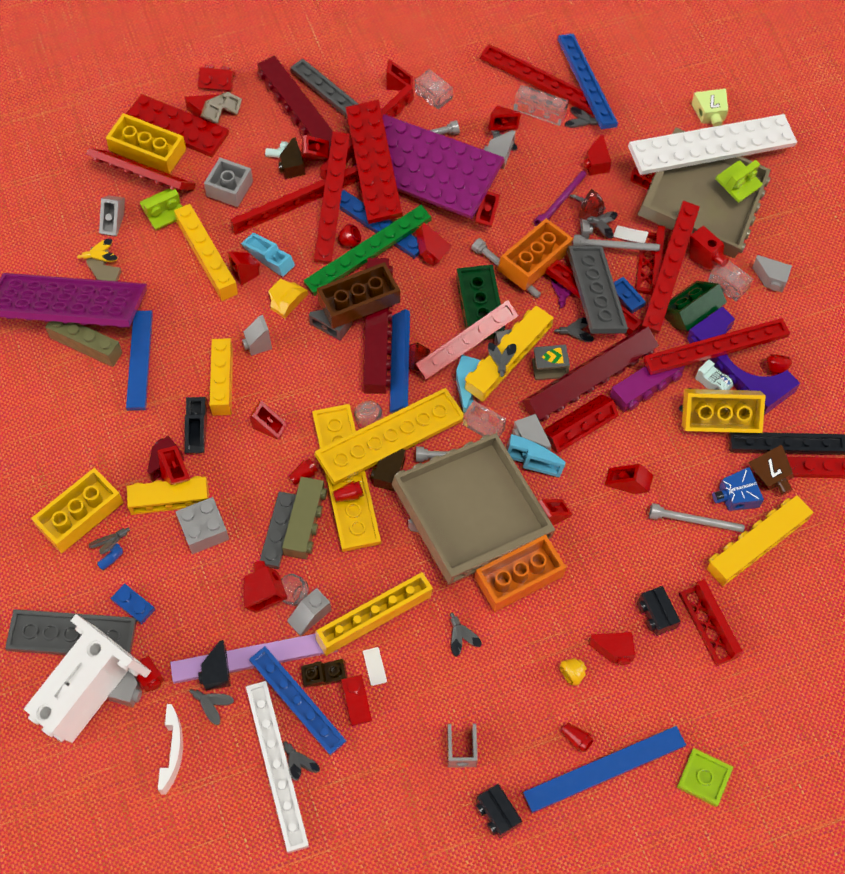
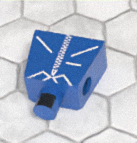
(739, 491)

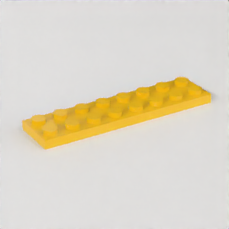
(388, 435)
(353, 518)

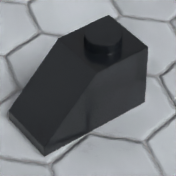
(215, 668)

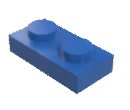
(628, 295)
(133, 604)

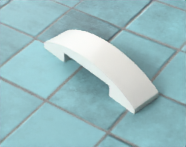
(168, 775)

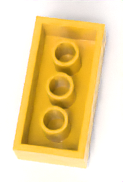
(146, 143)
(723, 410)
(77, 510)

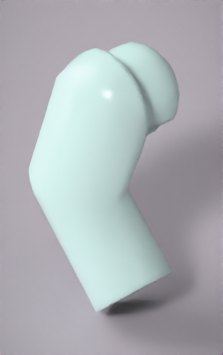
(275, 153)

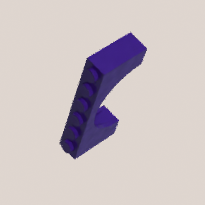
(776, 387)

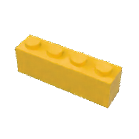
(221, 377)
(162, 496)

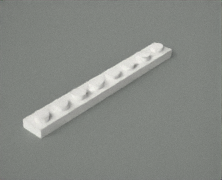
(277, 767)

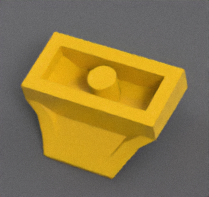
(286, 297)

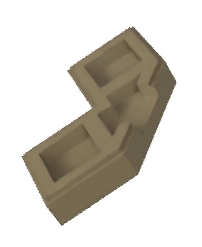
(214, 106)
(102, 271)

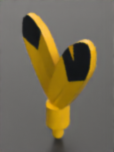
(98, 252)

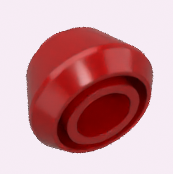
(349, 236)
(778, 363)

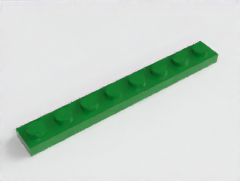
(368, 249)

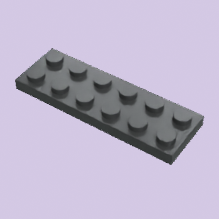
(596, 290)
(56, 634)

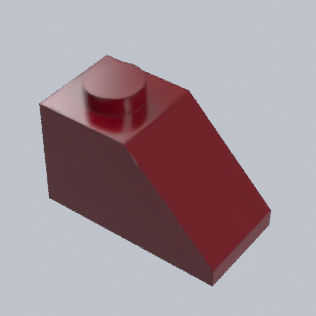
(154, 467)

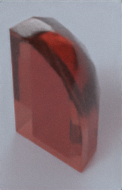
(592, 205)
(416, 354)

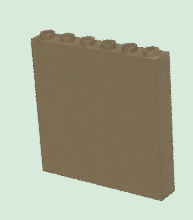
(717, 209)
(471, 506)

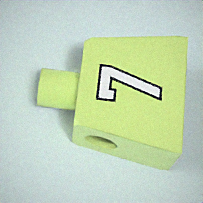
(711, 106)

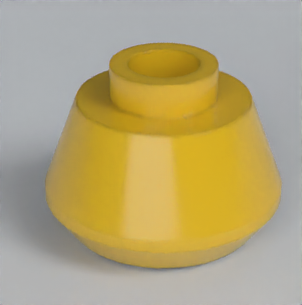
(573, 671)

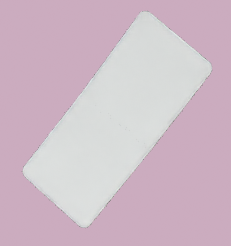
(630, 234)
(374, 666)

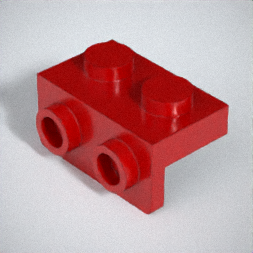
(215, 78)

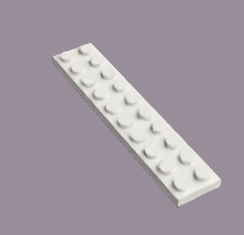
(712, 144)

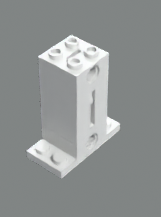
(81, 683)

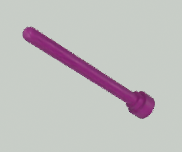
(560, 199)

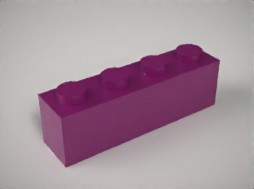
(642, 387)

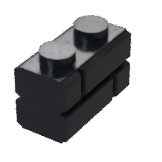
(659, 611)
(498, 811)

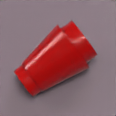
(305, 469)
(348, 492)
(579, 738)

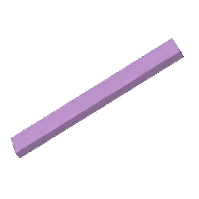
(238, 659)

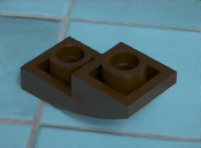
(324, 673)

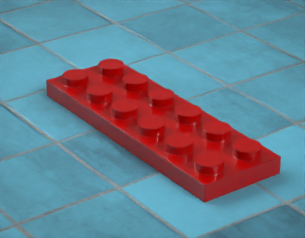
(197, 132)
(144, 171)

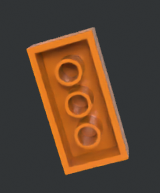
(534, 254)
(520, 573)

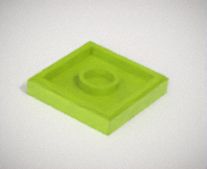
(705, 777)

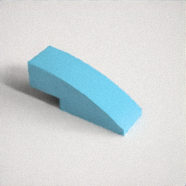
(268, 254)
(534, 456)

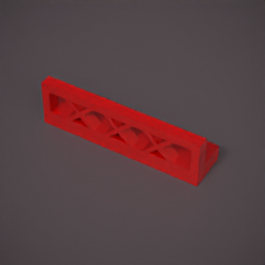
(656, 259)
(581, 422)
(717, 619)

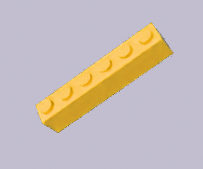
(206, 252)
(524, 336)
(759, 540)
(373, 614)

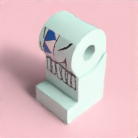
(713, 378)

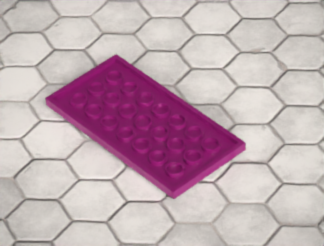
(440, 167)
(69, 299)

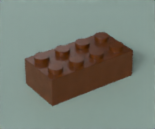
(358, 295)

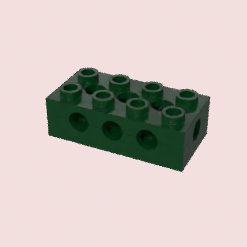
(477, 294)

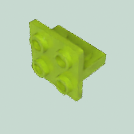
(740, 180)
(161, 208)

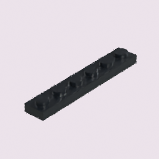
(792, 443)

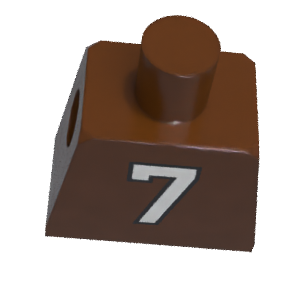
(774, 469)

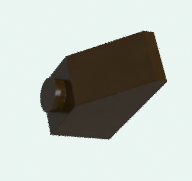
(290, 161)
(387, 468)

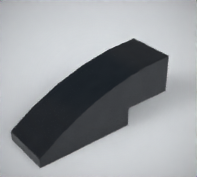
(195, 424)

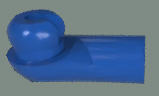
(110, 558)

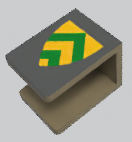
(550, 362)

